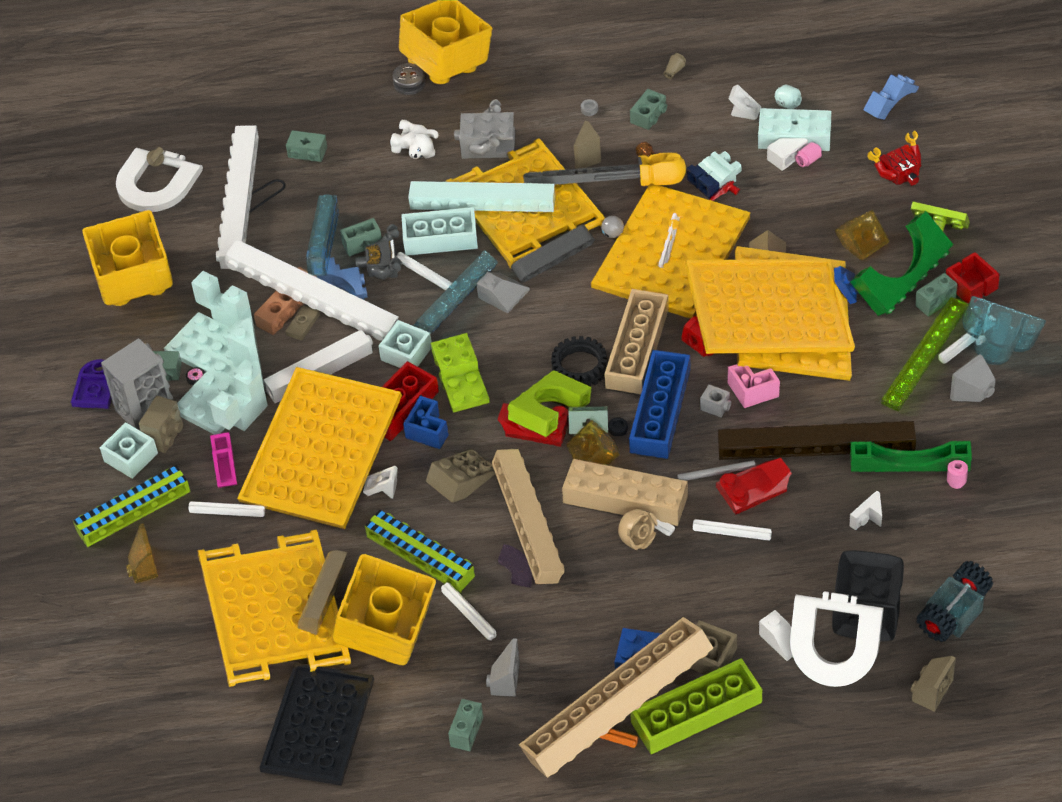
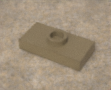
(302, 323)

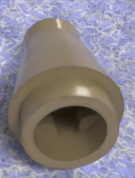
(674, 65)

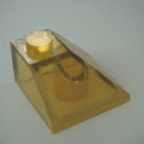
(862, 235)
(593, 445)
(140, 558)

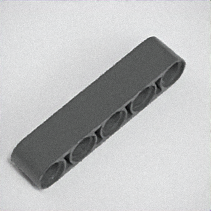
(552, 253)

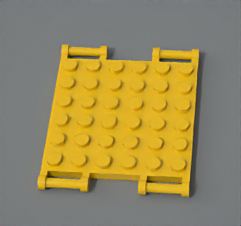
(516, 230)
(259, 605)

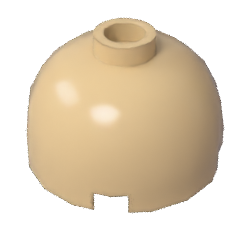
(637, 528)

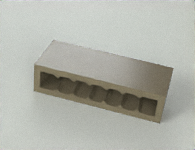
(323, 592)

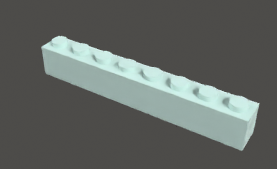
(482, 196)

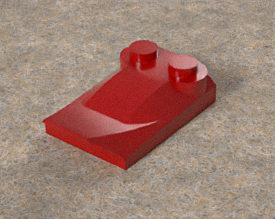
(517, 431)
(754, 485)

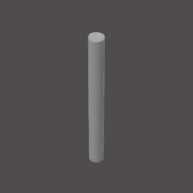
(716, 471)

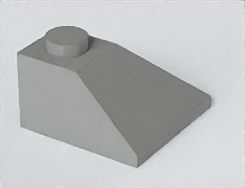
(500, 290)
(972, 381)
(505, 672)

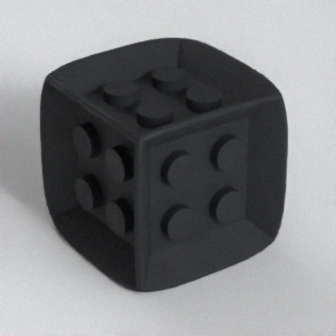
(875, 582)

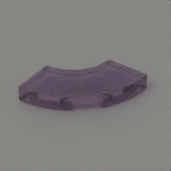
(517, 564)

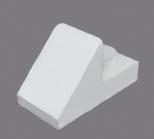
(744, 104)
(382, 481)
(867, 510)

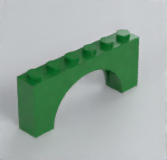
(928, 247)

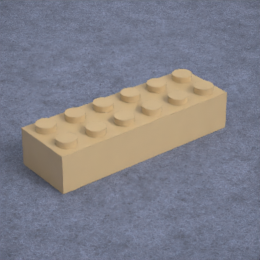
(636, 340)
(624, 490)

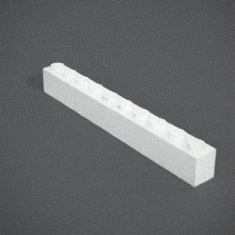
(238, 190)
(309, 290)

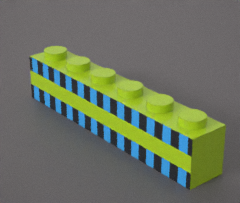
(131, 506)
(419, 550)

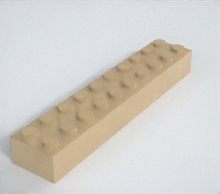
(616, 696)

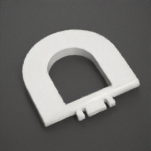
(162, 199)
(803, 639)

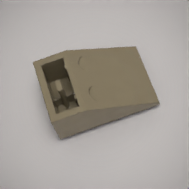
(459, 474)

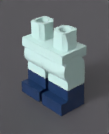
(713, 173)

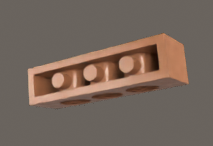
(276, 311)

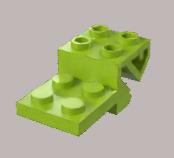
(459, 372)

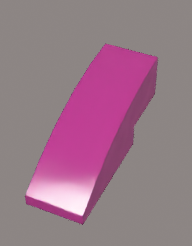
(223, 460)

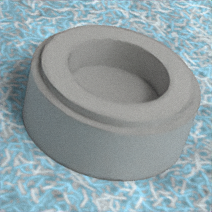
(589, 107)

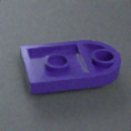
(91, 387)

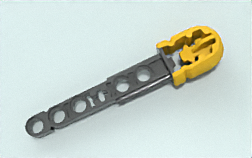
(655, 169)

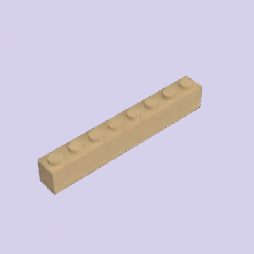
(527, 517)

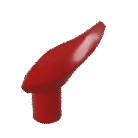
(724, 189)

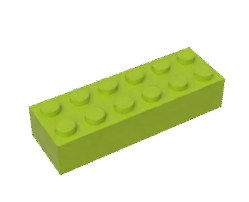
(696, 706)

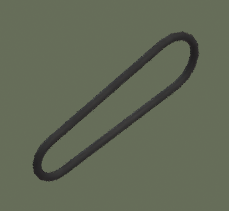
(276, 180)

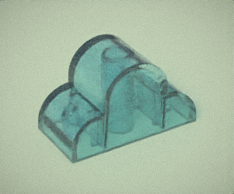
(1000, 330)

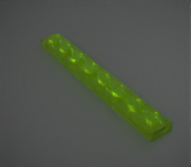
(924, 354)

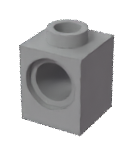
(715, 401)

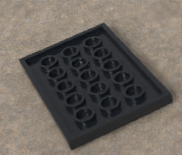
(317, 724)

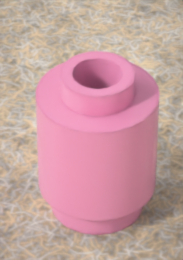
(808, 154)
(957, 474)

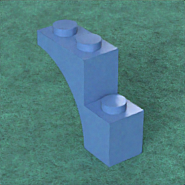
(894, 89)
(346, 279)

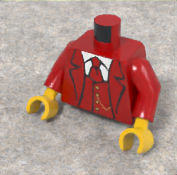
(900, 164)

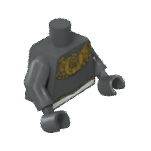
(381, 256)

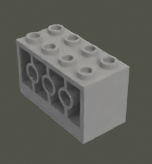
(134, 380)

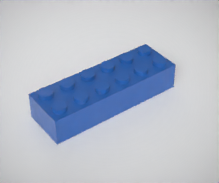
(660, 404)

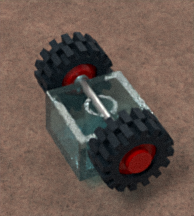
(956, 602)

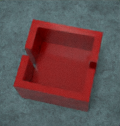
(976, 277)

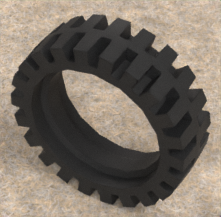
(581, 345)

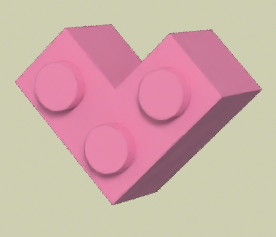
(752, 387)

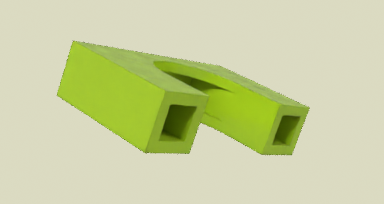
(553, 387)

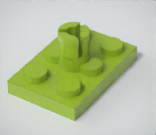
(942, 216)

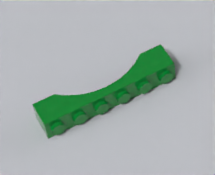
(875, 458)

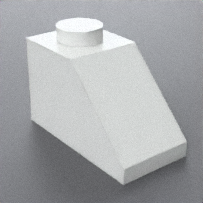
(783, 151)
(776, 633)

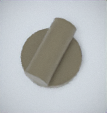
(155, 157)

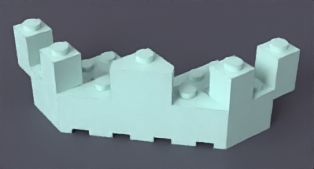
(228, 353)

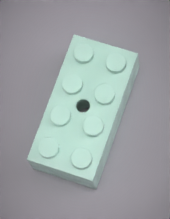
(794, 123)
(439, 231)

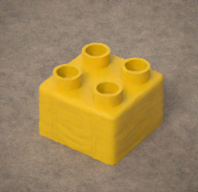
(444, 39)
(128, 258)
(383, 610)

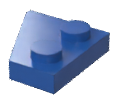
(842, 279)

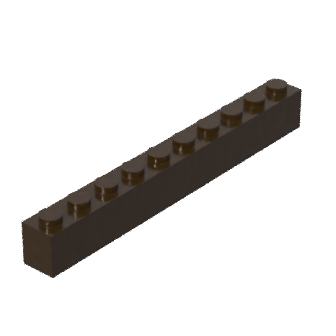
(812, 439)

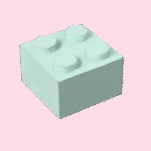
(405, 344)
(128, 450)

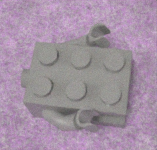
(486, 133)

